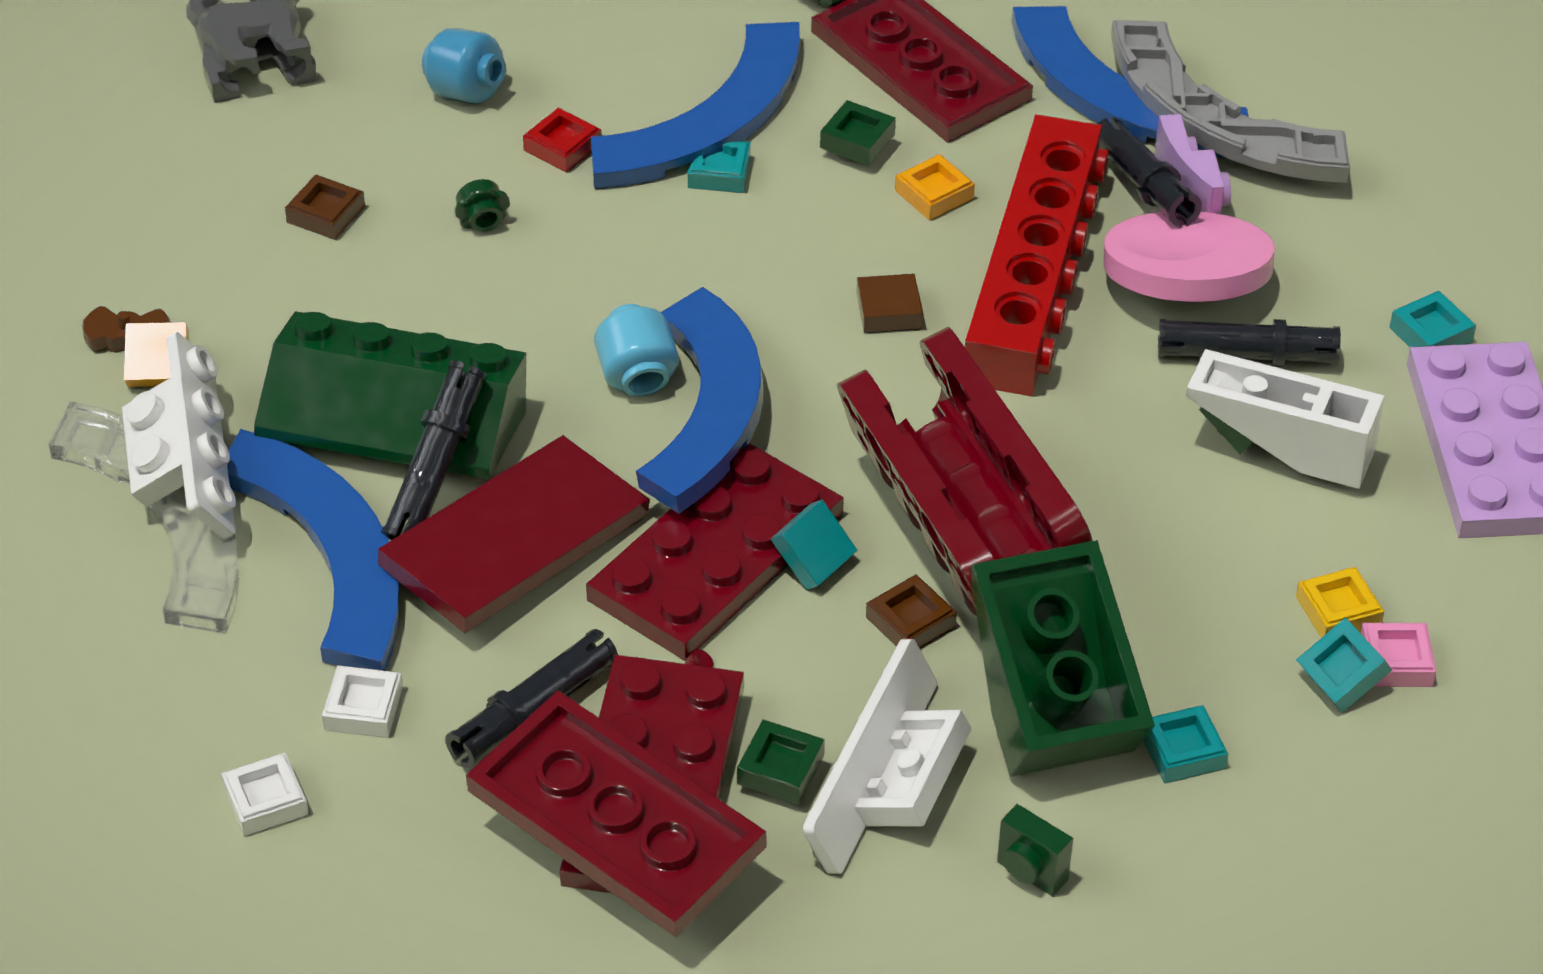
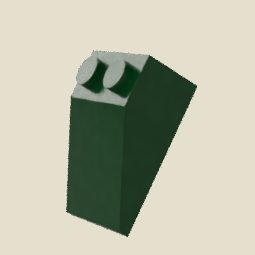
(1057, 659)

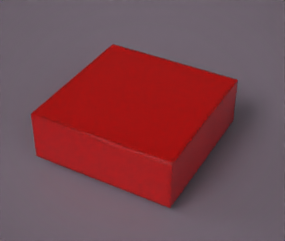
(561, 139)

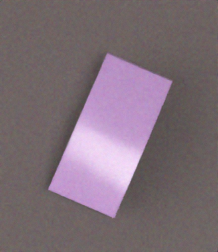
(1197, 167)

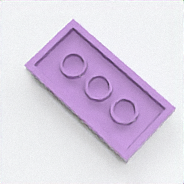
(1484, 433)

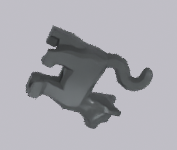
(244, 35)

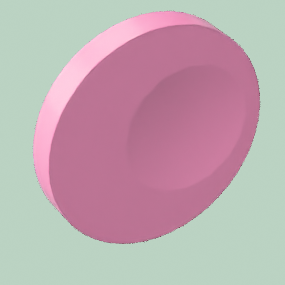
(1191, 263)

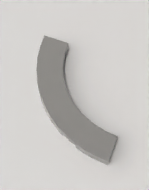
(1275, 146)

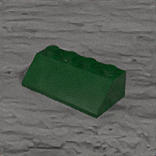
(369, 386)

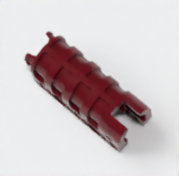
(969, 473)

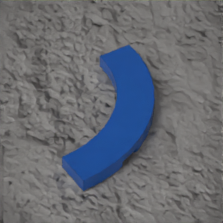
(1077, 75)
(726, 116)
(726, 403)
(345, 533)

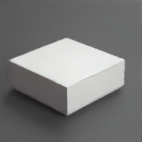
(362, 701)
(265, 794)

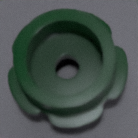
(481, 205)

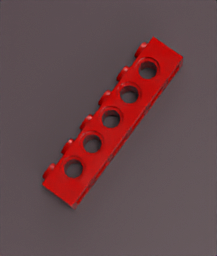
(1035, 253)

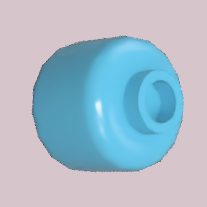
(636, 350)

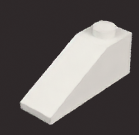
(1296, 417)

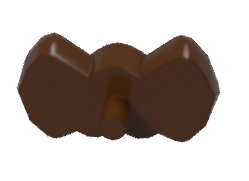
(108, 330)

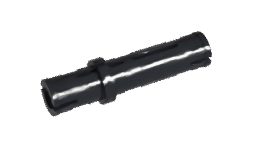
(1156, 180)
(1251, 341)
(443, 430)
(510, 709)

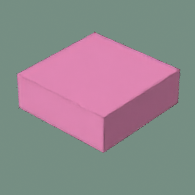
(1406, 651)

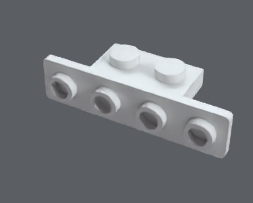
(179, 440)
(889, 763)

